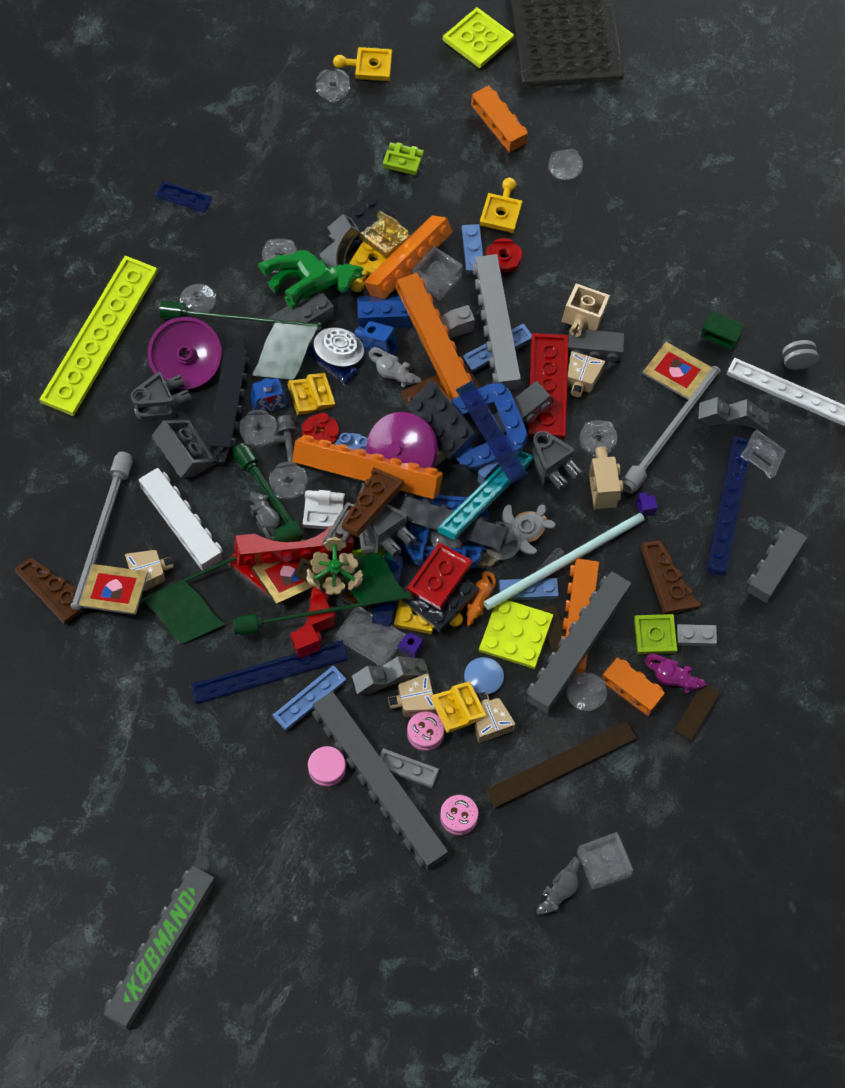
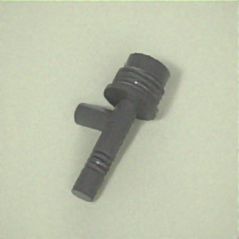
(285, 429)

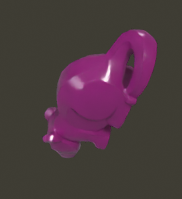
(671, 675)

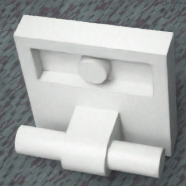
(322, 508)

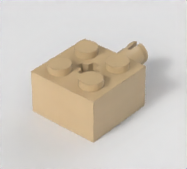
(585, 309)
(604, 480)

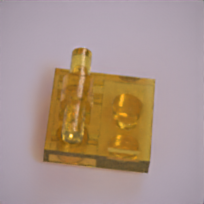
(385, 235)

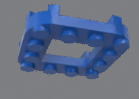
(516, 435)
(420, 551)

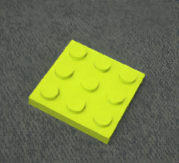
(478, 37)
(516, 633)

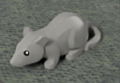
(391, 369)

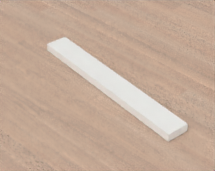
(787, 391)

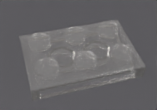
(369, 639)

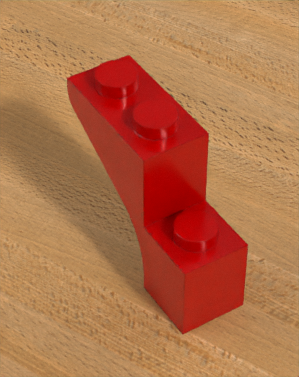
(308, 638)

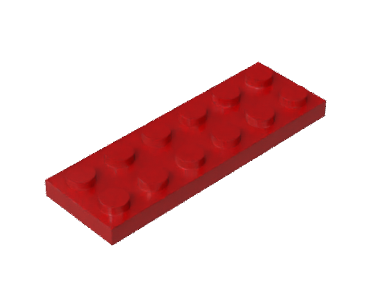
(549, 369)

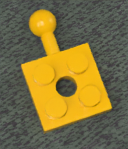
(364, 58)
(501, 203)
(361, 259)
(406, 620)

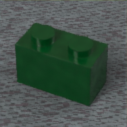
(722, 330)

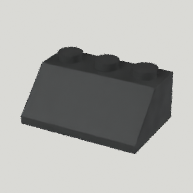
(308, 310)
(183, 447)

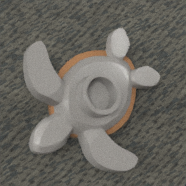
(529, 524)

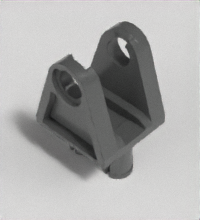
(158, 398)
(554, 459)
(388, 528)

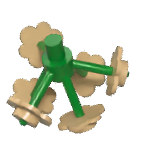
(322, 564)

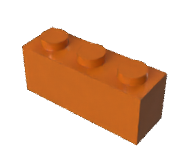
(633, 686)

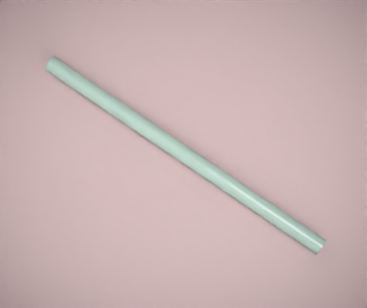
(563, 561)

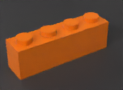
(499, 118)

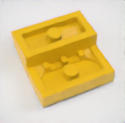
(311, 394)
(458, 707)

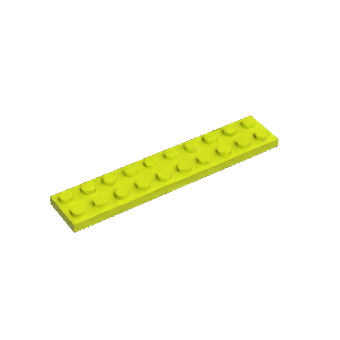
(98, 336)

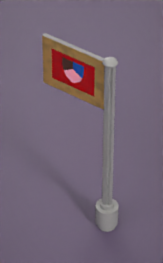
(683, 376)
(109, 586)

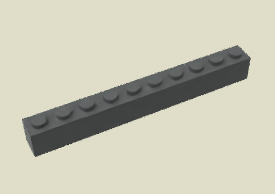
(380, 781)

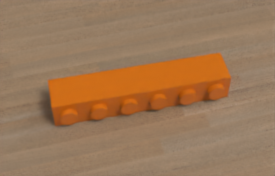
(407, 256)
(581, 588)

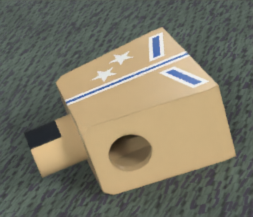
(583, 373)
(149, 562)
(414, 696)
(496, 721)

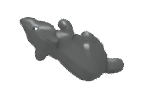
(266, 517)
(564, 887)

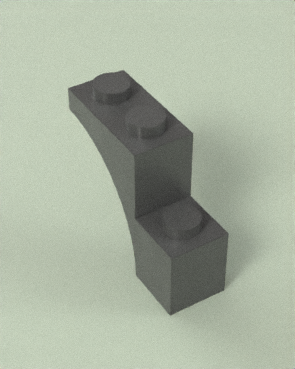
(342, 233)
(740, 413)
(395, 671)

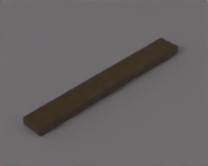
(560, 765)

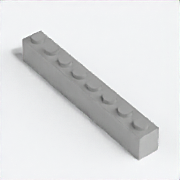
(497, 321)

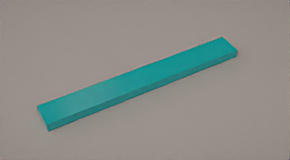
(479, 500)

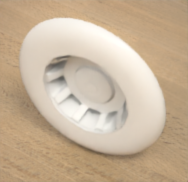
(338, 347)

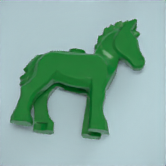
(312, 271)

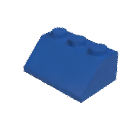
(383, 311)

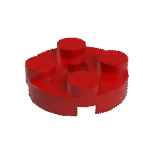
(510, 249)
(324, 422)

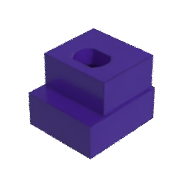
(646, 504)
(411, 650)

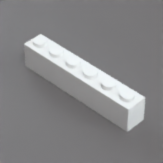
(180, 519)

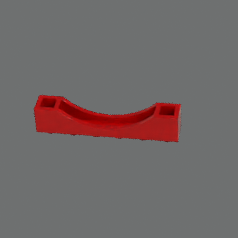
(255, 549)

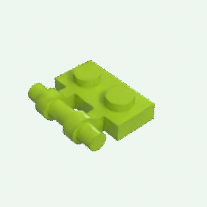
(403, 162)

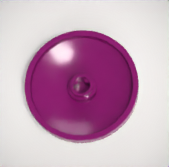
(187, 349)
(405, 438)

